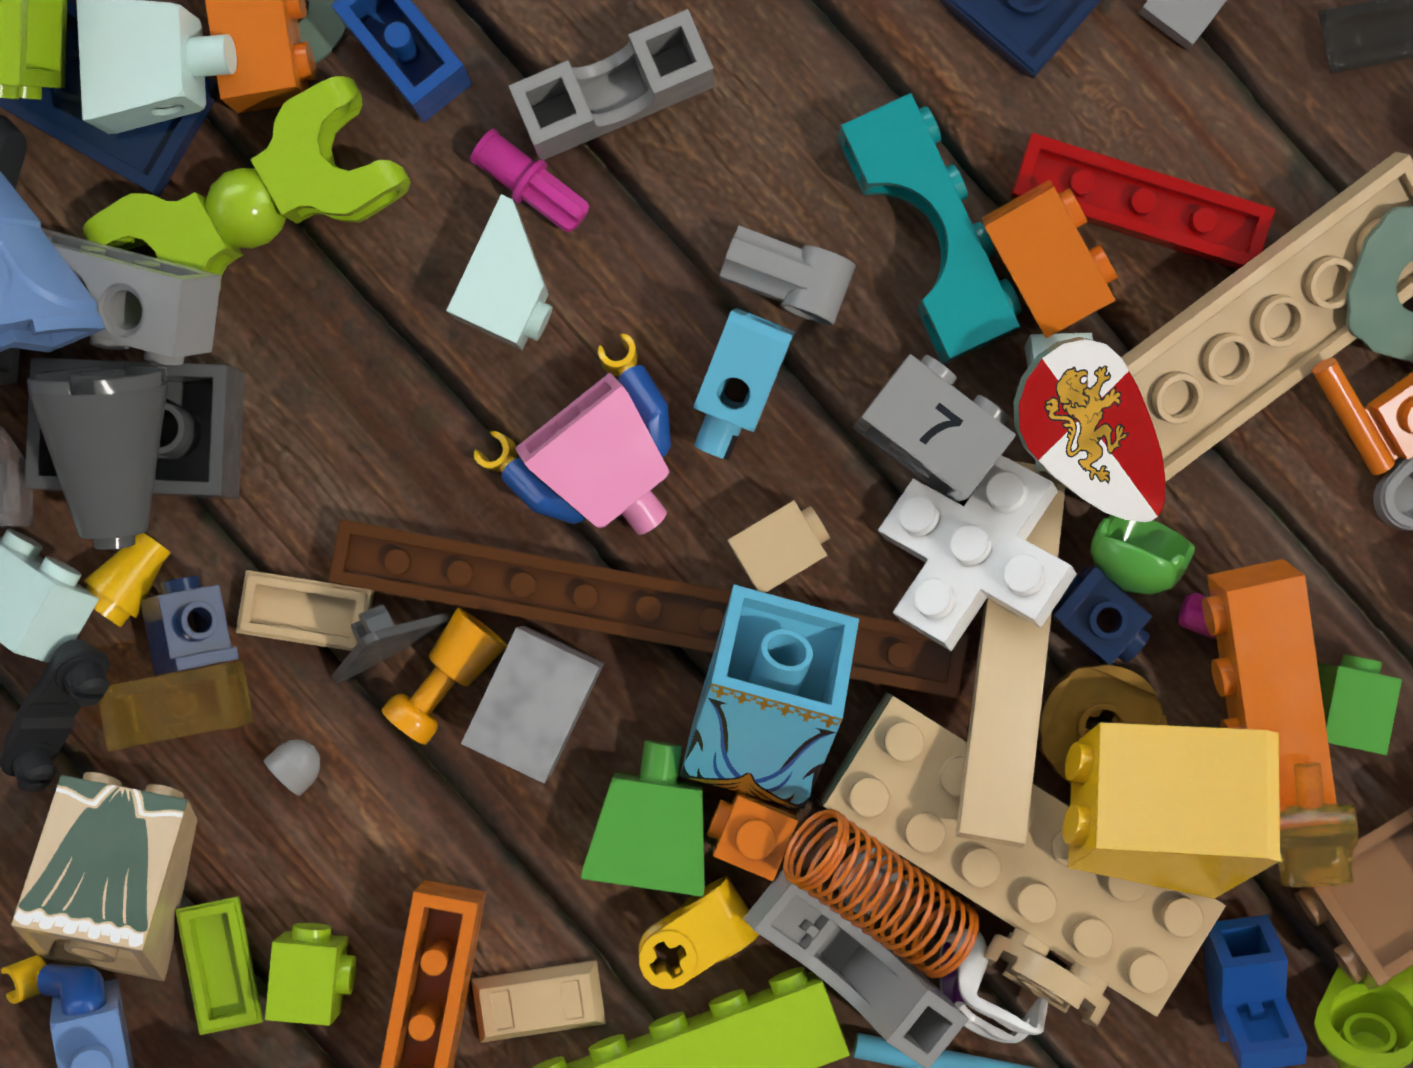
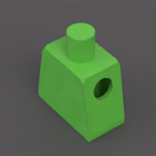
(651, 828)

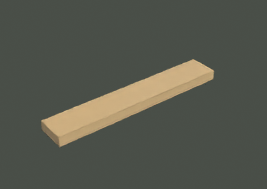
(1007, 709)

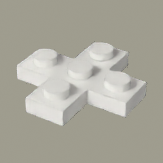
(976, 552)

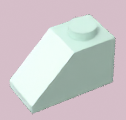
(502, 283)

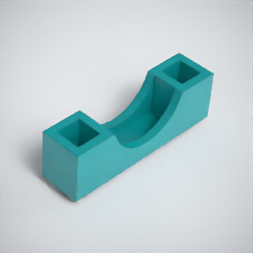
(897, 157)

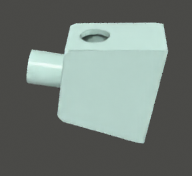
(145, 62)

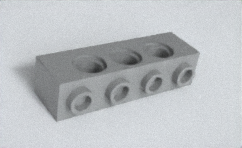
(144, 300)

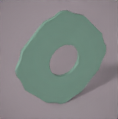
(1372, 296)

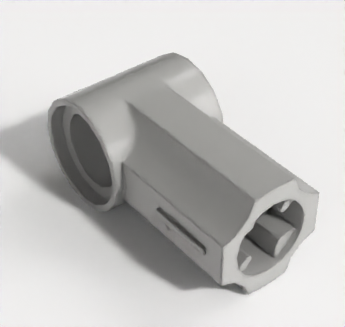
(804, 280)

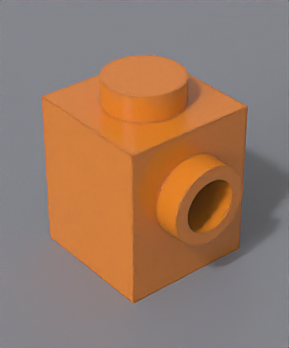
(752, 833)

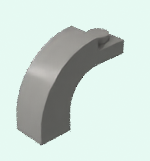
(877, 983)

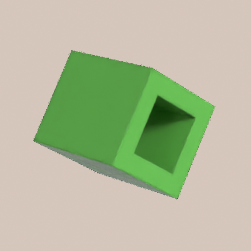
(1359, 703)

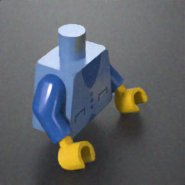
(85, 1012)

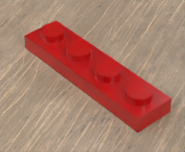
(1148, 202)

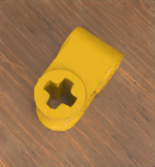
(707, 930)

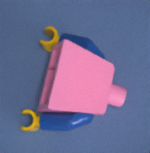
(596, 452)

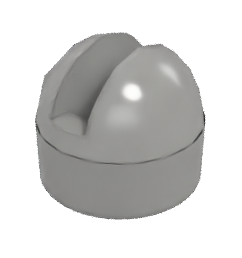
(294, 765)

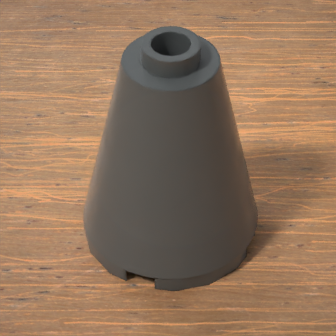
(104, 444)

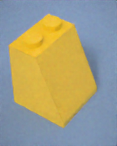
(1174, 805)

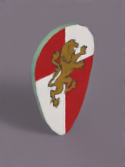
(1092, 428)

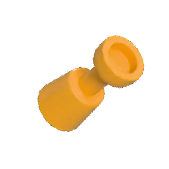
(459, 657)

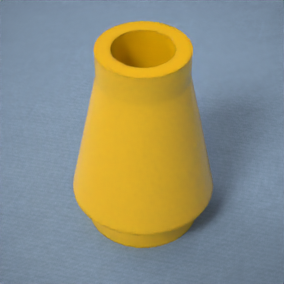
(126, 579)

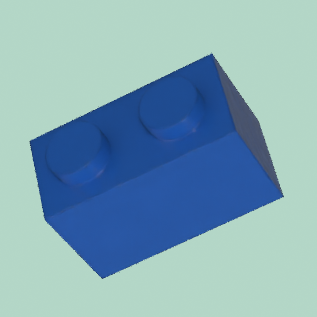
(406, 52)

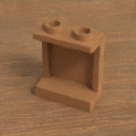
(1375, 911)

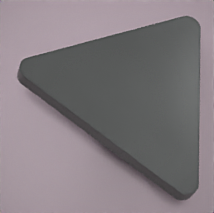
(381, 639)

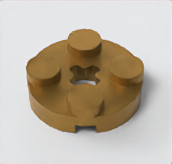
(1085, 693)

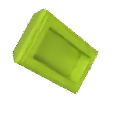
(219, 965)

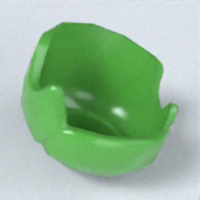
(1140, 554)

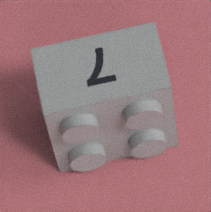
(936, 428)

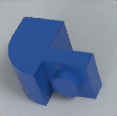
(1248, 993)

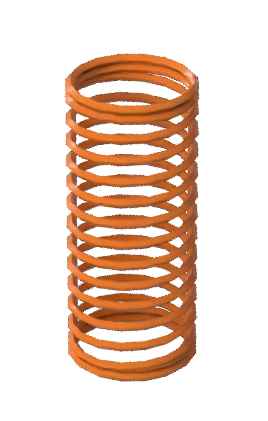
(930, 921)

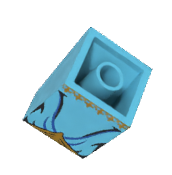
(771, 697)

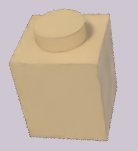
(780, 545)

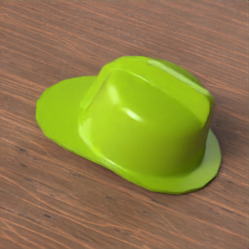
(1367, 1025)

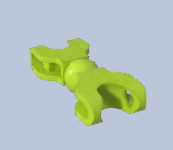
(250, 205)

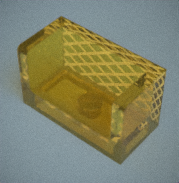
(175, 705)

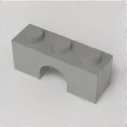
(649, 74)

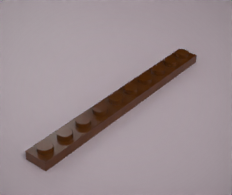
(606, 600)

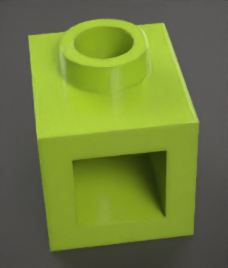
(309, 975)

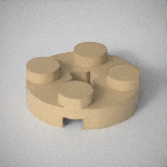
(1045, 978)

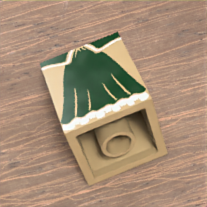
(108, 876)

